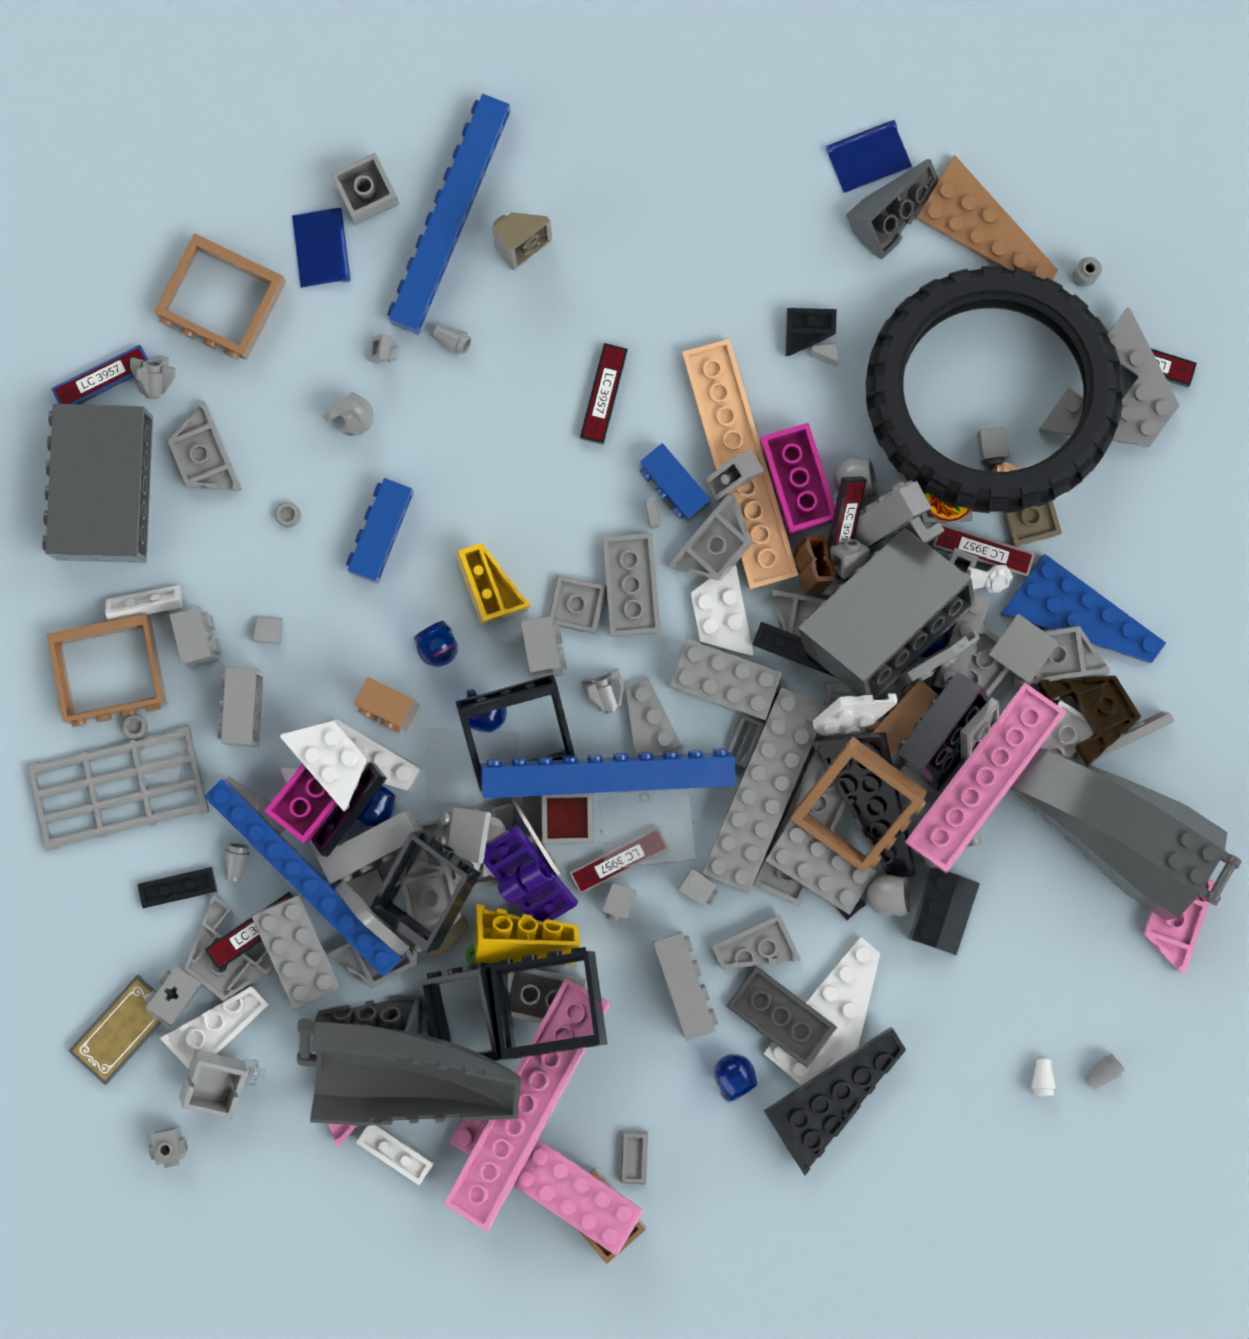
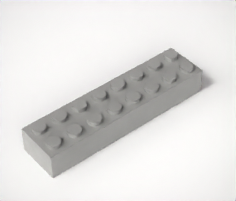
(763, 791)

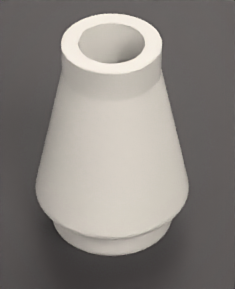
(1043, 1079)

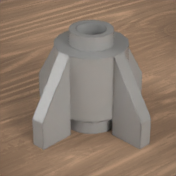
(153, 376)
(605, 691)

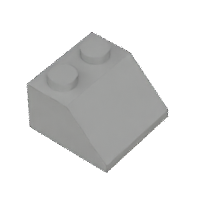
(465, 832)

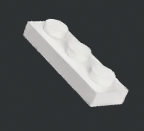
(144, 603)
(395, 1153)

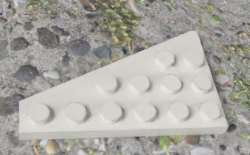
(844, 1002)

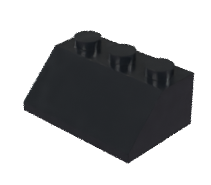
(944, 910)

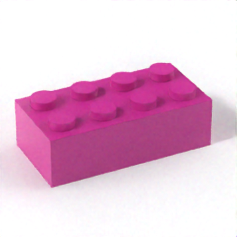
(798, 479)
(302, 805)

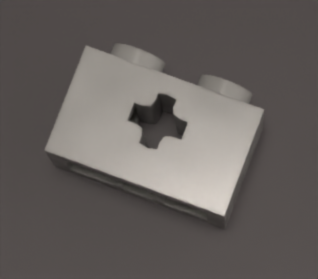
(169, 1011)

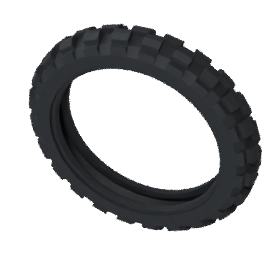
(1012, 291)

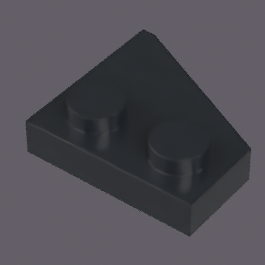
(808, 327)

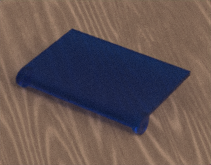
(868, 156)
(321, 247)

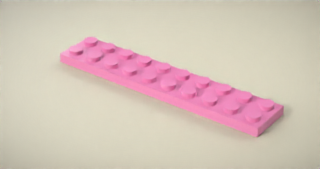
(509, 1142)

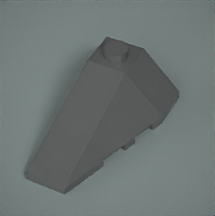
(884, 214)
(397, 1013)

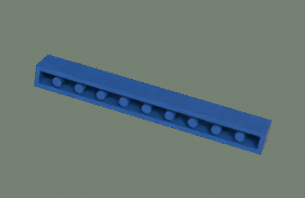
(450, 213)
(607, 774)
(301, 875)

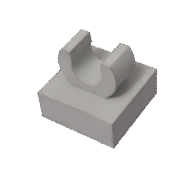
(380, 349)

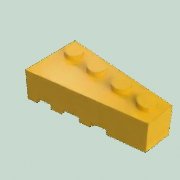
(512, 937)

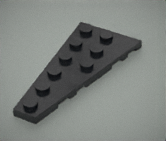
(871, 798)
(825, 1104)

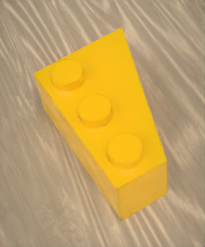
(488, 586)

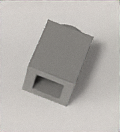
(992, 445)
(618, 902)

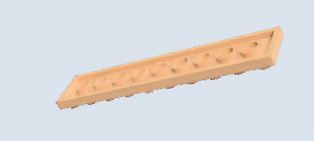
(729, 433)

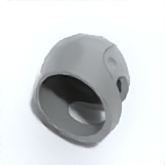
(356, 413)
(857, 467)
(889, 895)

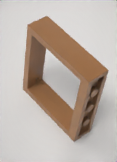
(239, 262)
(58, 638)
(886, 772)

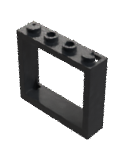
(507, 697)
(503, 1007)

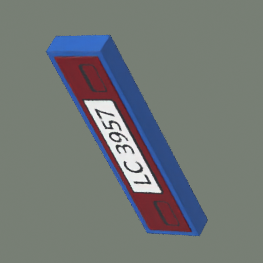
(98, 378)

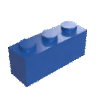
(673, 483)

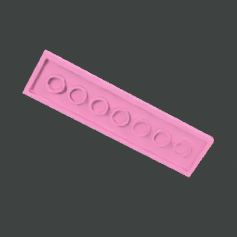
(985, 778)
(567, 1191)

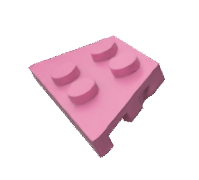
(1177, 936)

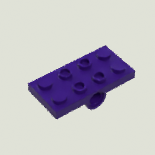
(527, 876)

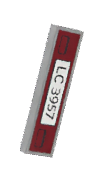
(987, 550)
(1138, 731)
(594, 874)

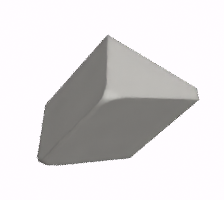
(826, 353)
(268, 630)

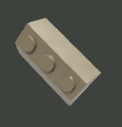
(521, 236)

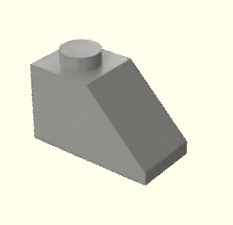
(733, 475)
(698, 888)

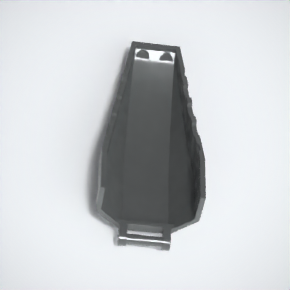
(1135, 835)
(395, 1074)

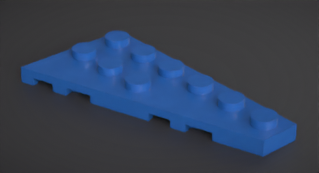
(1058, 599)

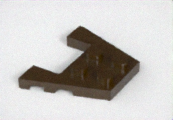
(1103, 706)

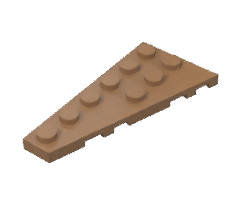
(975, 220)

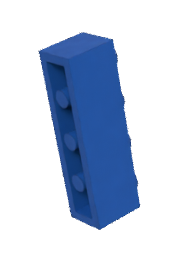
(380, 530)

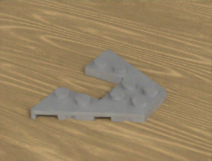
(1145, 405)

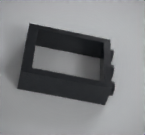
(400, 920)
(434, 1008)

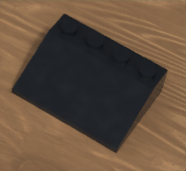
(935, 743)

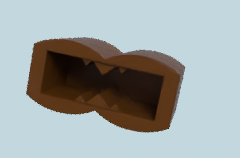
(814, 564)

